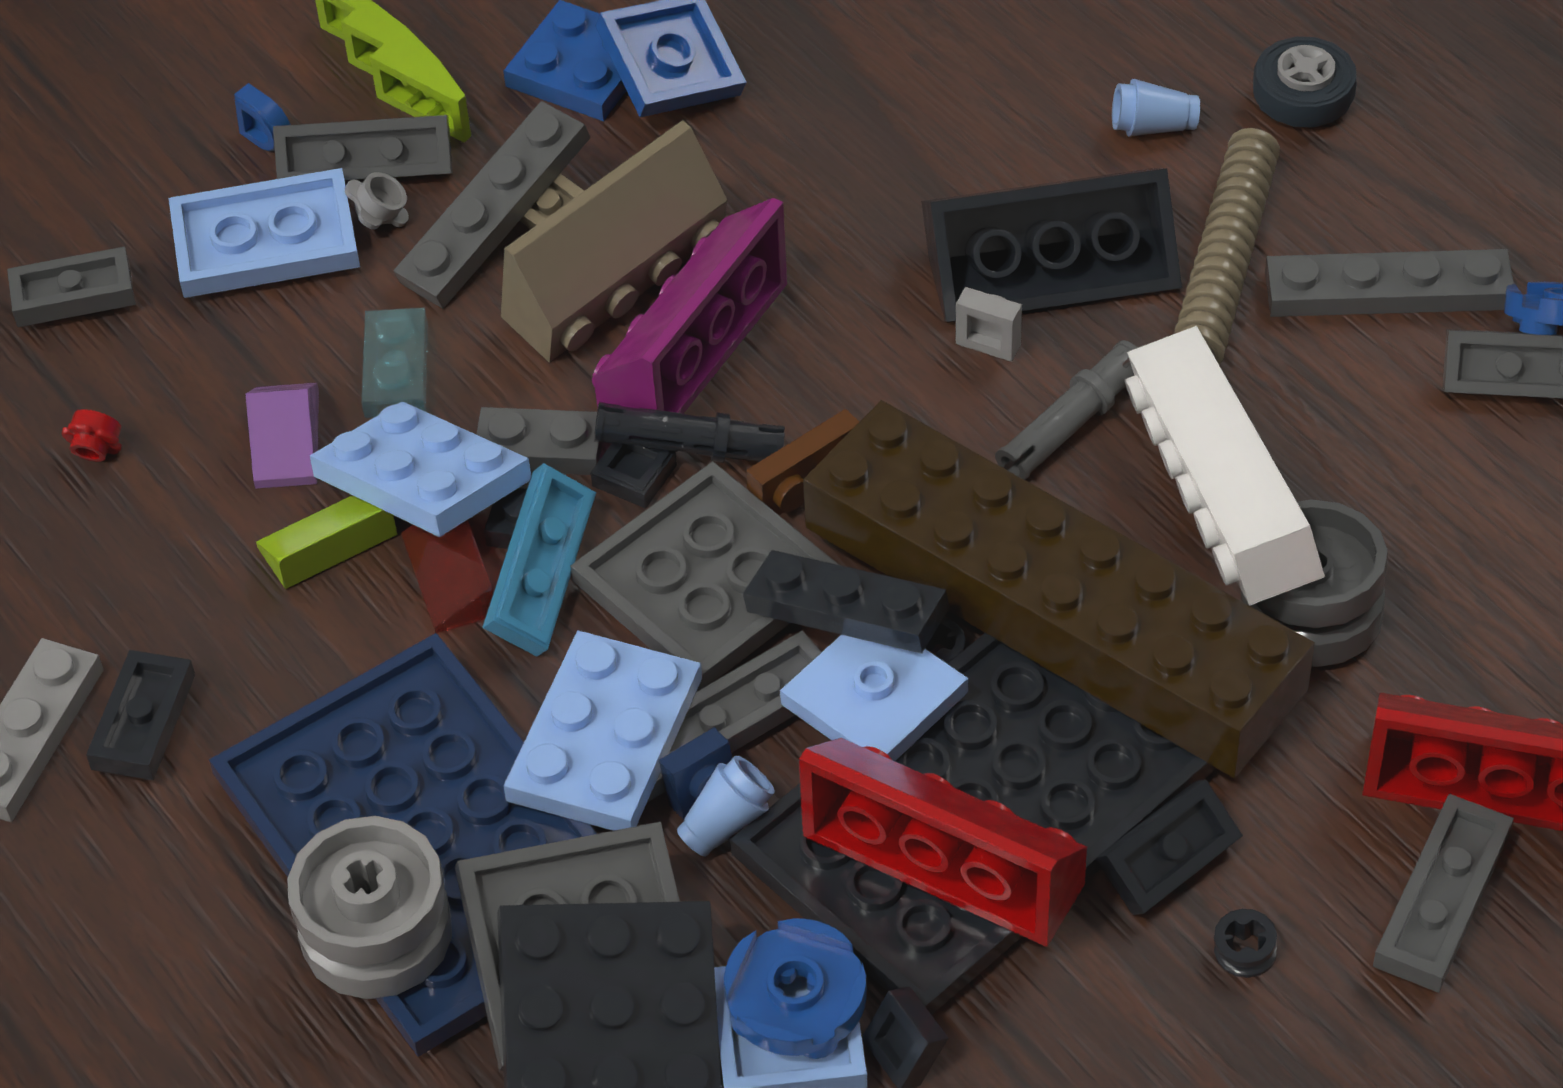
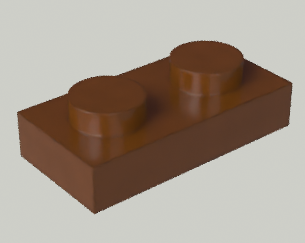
(780, 476)

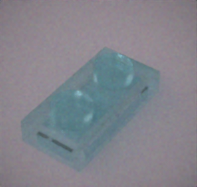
(394, 359)

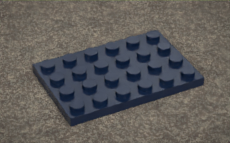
(408, 747)

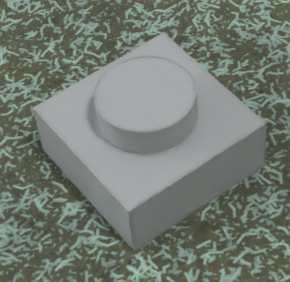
(988, 323)

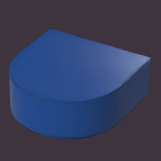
(257, 116)

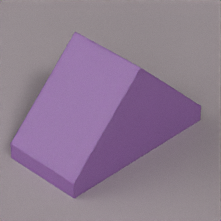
(283, 433)

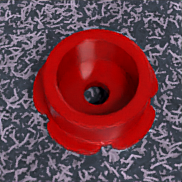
(92, 435)

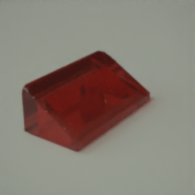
(449, 575)

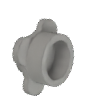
(378, 200)

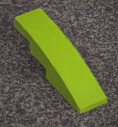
(401, 65)

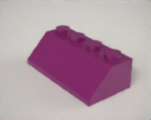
(699, 314)

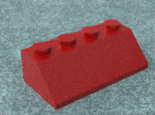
(1480, 755)
(940, 838)

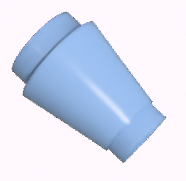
(1153, 109)
(727, 804)

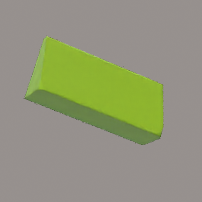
(325, 539)

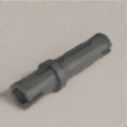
(1089, 394)

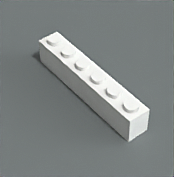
(1222, 468)

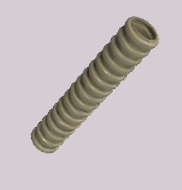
(1229, 237)

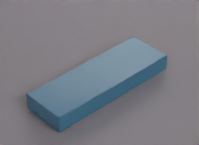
(539, 560)

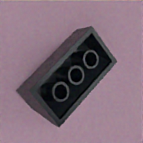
(1055, 241)

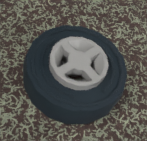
(1304, 81)

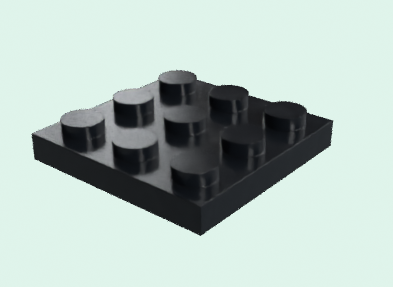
(608, 995)

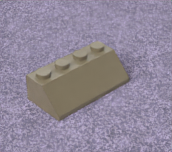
(611, 244)

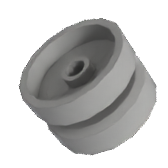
(370, 907)

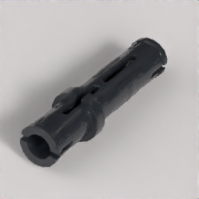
(677, 432)

